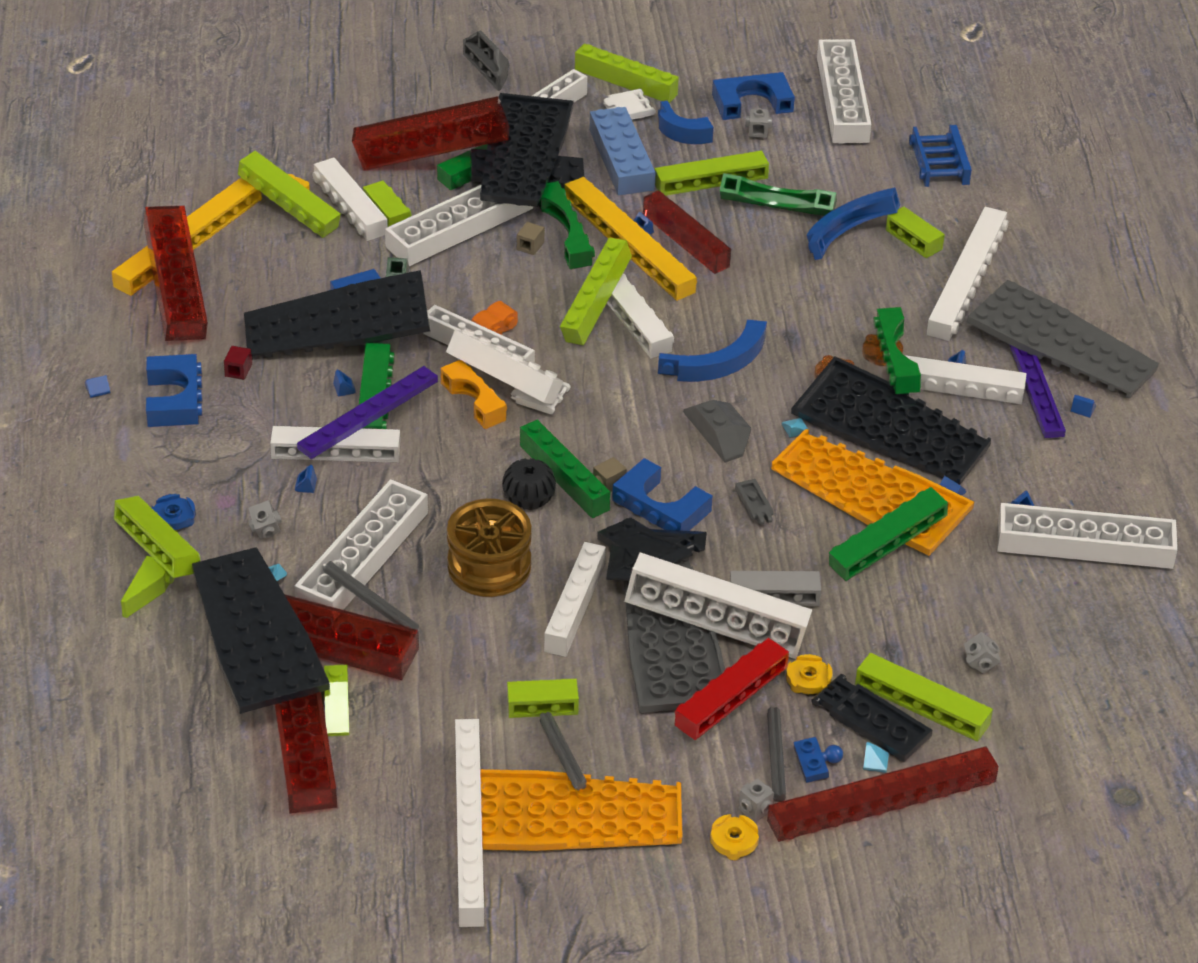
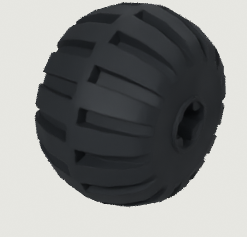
(529, 483)

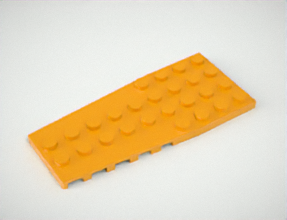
(864, 486)
(547, 813)

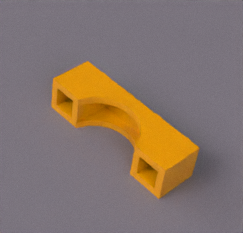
(461, 379)

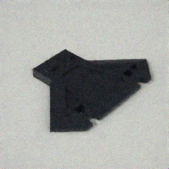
(631, 538)

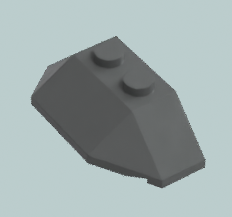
(486, 58)
(721, 427)

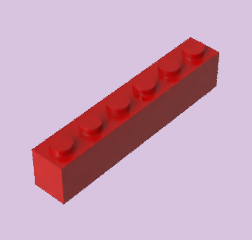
(731, 688)

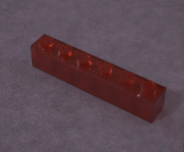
(687, 232)

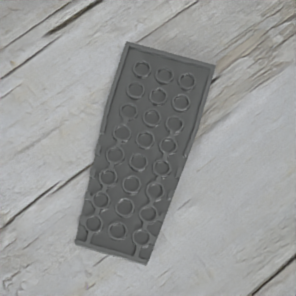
(1056, 333)
(669, 657)

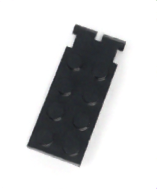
(873, 717)

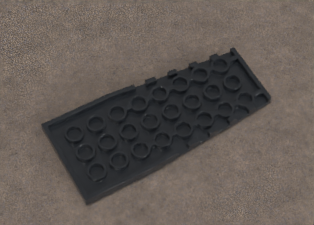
(522, 165)
(346, 315)
(871, 415)
(256, 632)

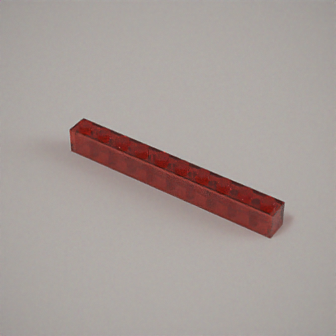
(882, 793)

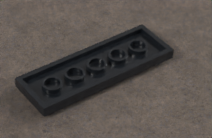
(565, 169)

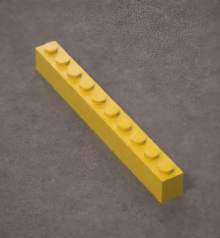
(202, 223)
(645, 251)

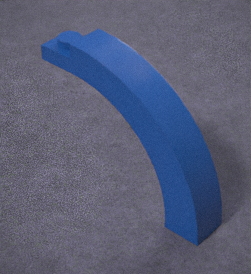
(848, 216)
(718, 363)

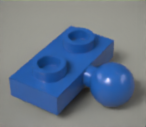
(813, 760)

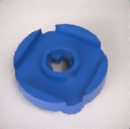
(183, 509)

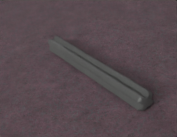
(368, 596)
(563, 751)
(776, 754)

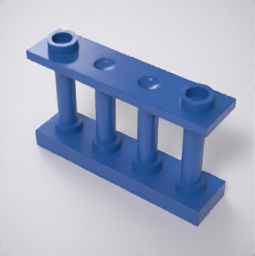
(955, 148)

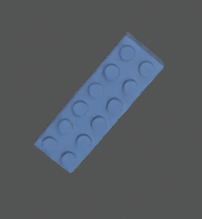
(622, 151)

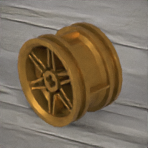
(489, 547)

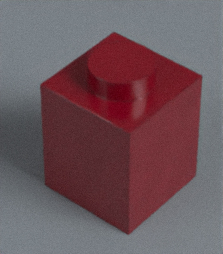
(237, 362)

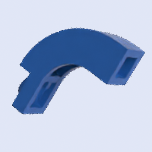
(683, 129)

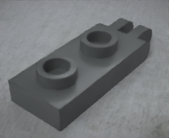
(754, 501)

